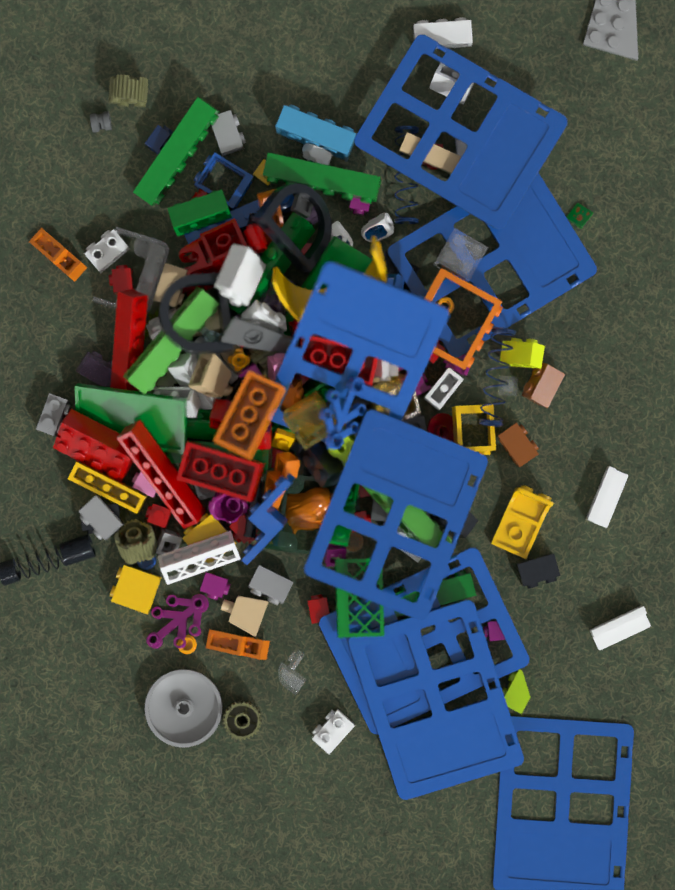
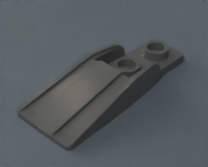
(257, 335)

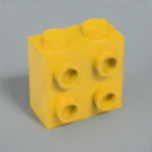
(206, 529)
(135, 589)

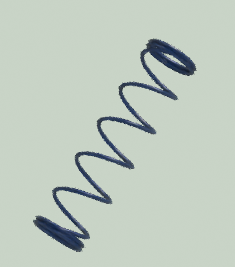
(414, 130)
(502, 331)

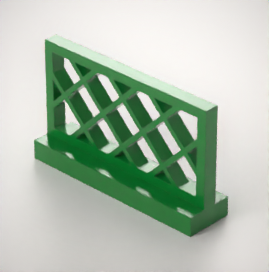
(342, 603)

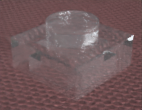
(509, 390)

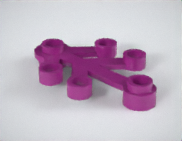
(179, 619)

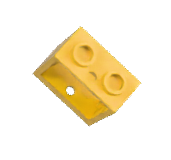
(457, 427)

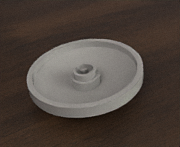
(183, 708)

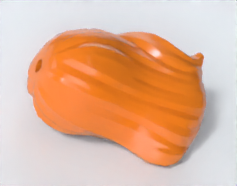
(307, 509)

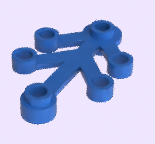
(335, 436)

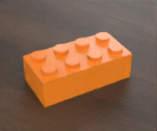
(249, 415)

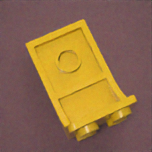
(521, 521)

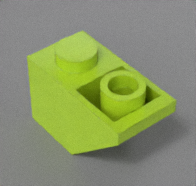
(517, 692)

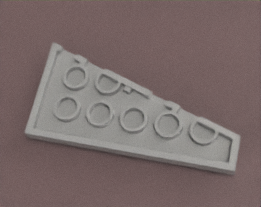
(613, 28)

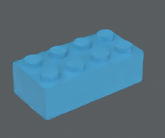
(311, 130)

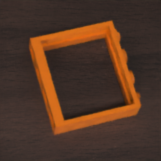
(486, 327)

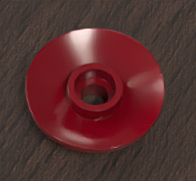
(443, 423)

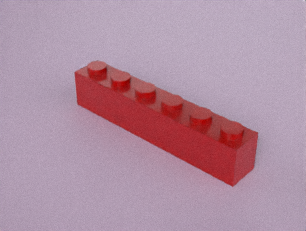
(128, 335)
(161, 474)

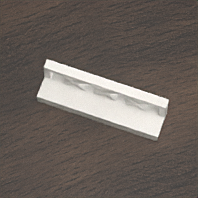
(197, 554)

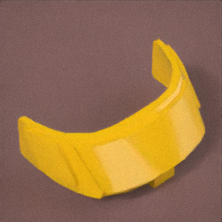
(296, 298)

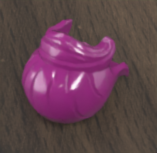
(227, 507)

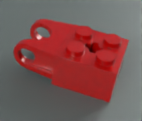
(212, 248)

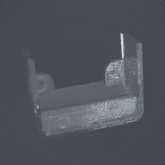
(156, 255)

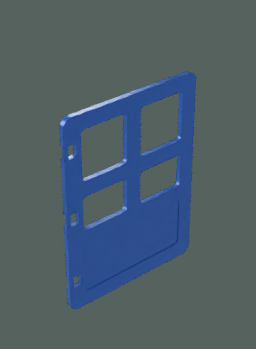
(498, 157)
(534, 242)
(373, 322)
(413, 471)
(394, 659)
(448, 744)
(558, 851)

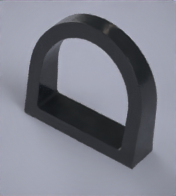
(263, 218)
(223, 312)

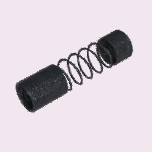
(71, 551)

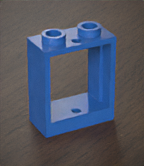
(241, 189)

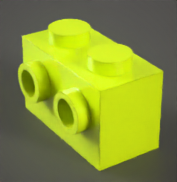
(524, 354)

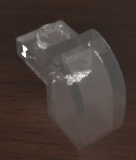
(289, 676)

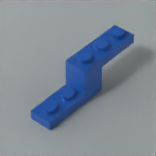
(267, 518)

